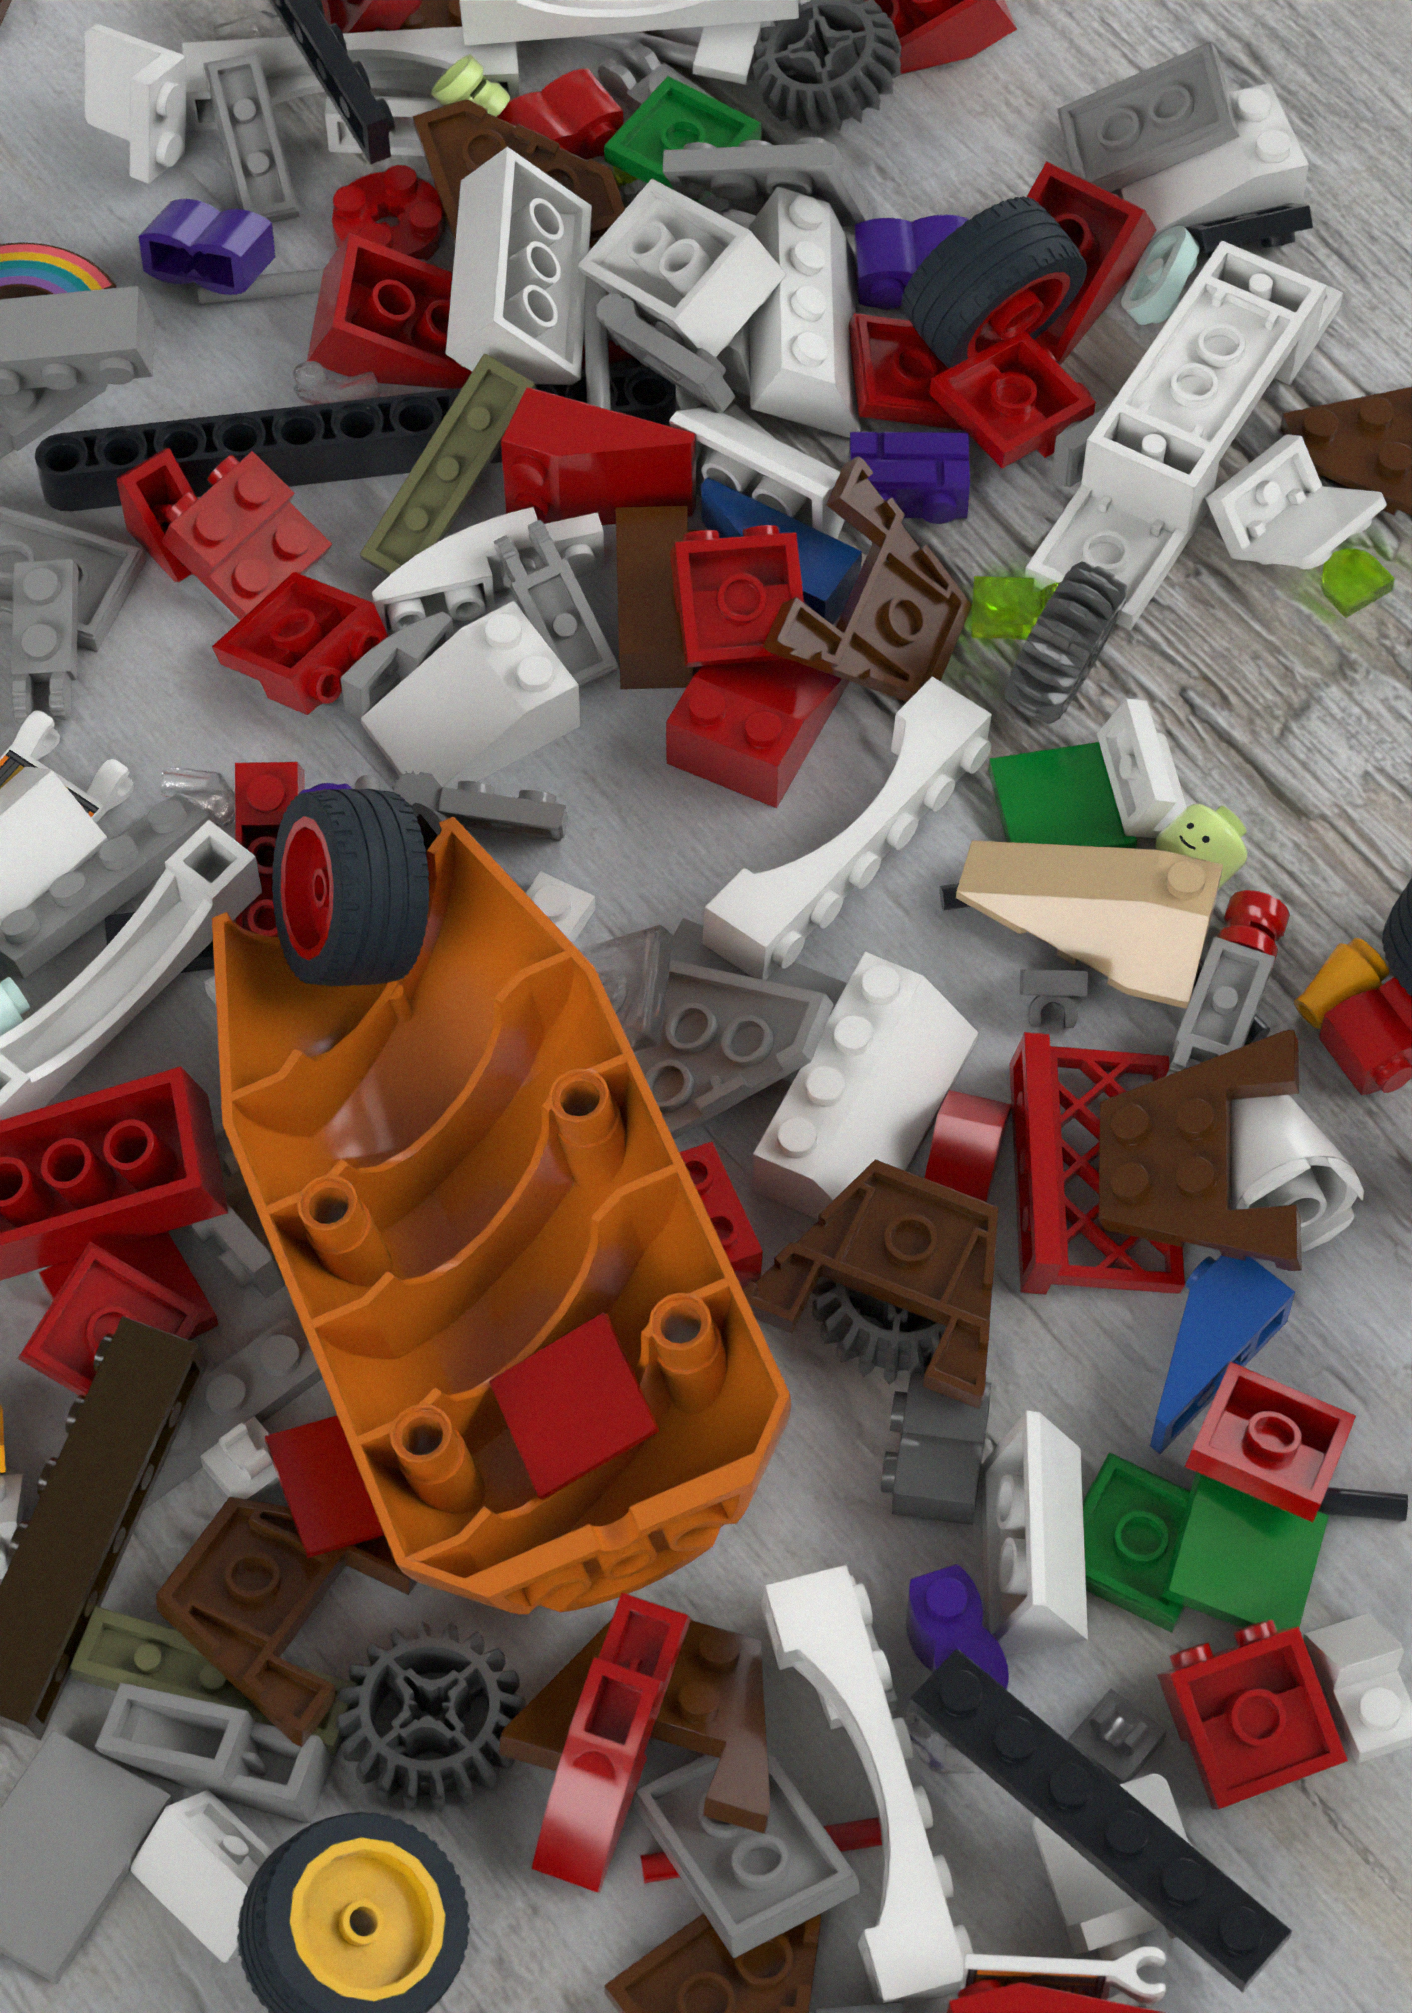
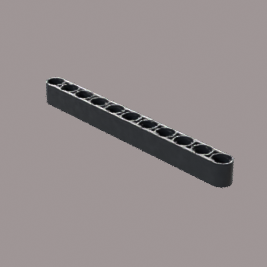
(295, 442)

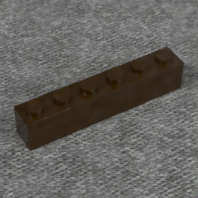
(88, 1512)

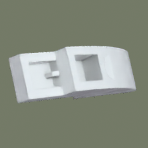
(465, 570)

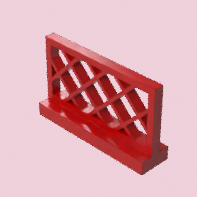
(1041, 1177)

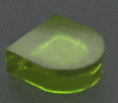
(1354, 580)

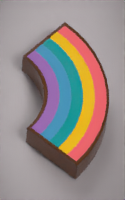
(46, 270)

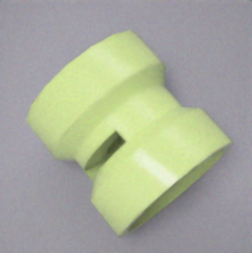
(466, 81)

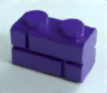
(919, 470)

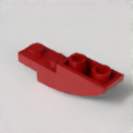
(608, 1742)

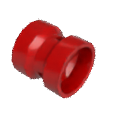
(1255, 921)

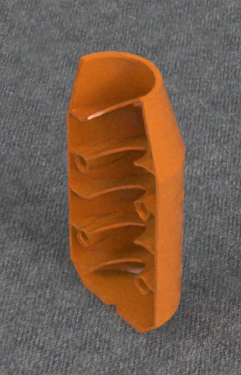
(460, 1187)

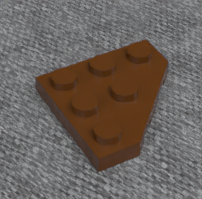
(465, 136)
(1361, 443)
(700, 1975)

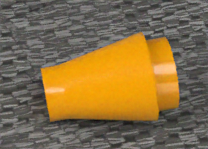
(1345, 973)

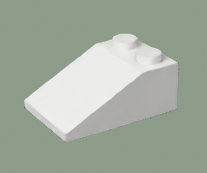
(1232, 179)
(684, 267)
(477, 702)

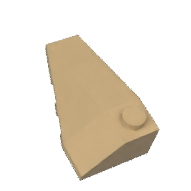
(1114, 909)

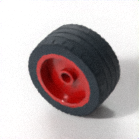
(994, 280)
(350, 887)

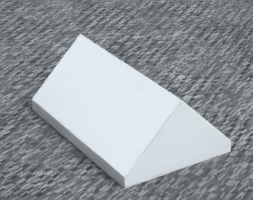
(760, 468)
(40, 837)
(1033, 1538)

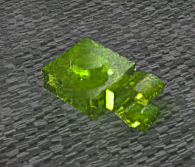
(1006, 606)

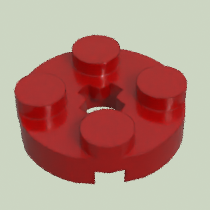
(394, 194)

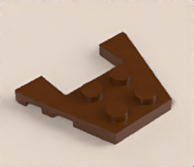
(899, 613)
(1171, 1156)
(909, 1248)
(249, 1594)
(708, 1707)

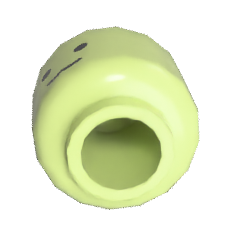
(1207, 836)

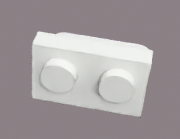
(136, 95)
(1284, 514)
(1091, 1905)

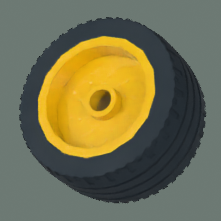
(394, 1890)

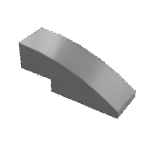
(215, 1750)

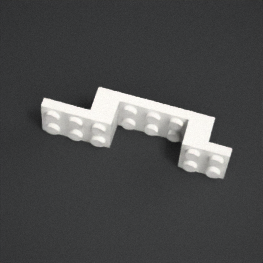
(1176, 418)

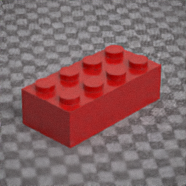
(106, 1170)

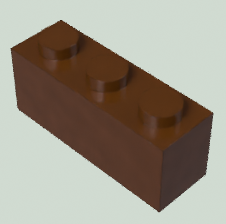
(647, 615)

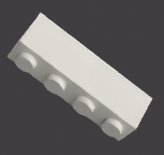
(518, 272)
(802, 330)
(867, 1091)

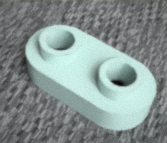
(1161, 276)

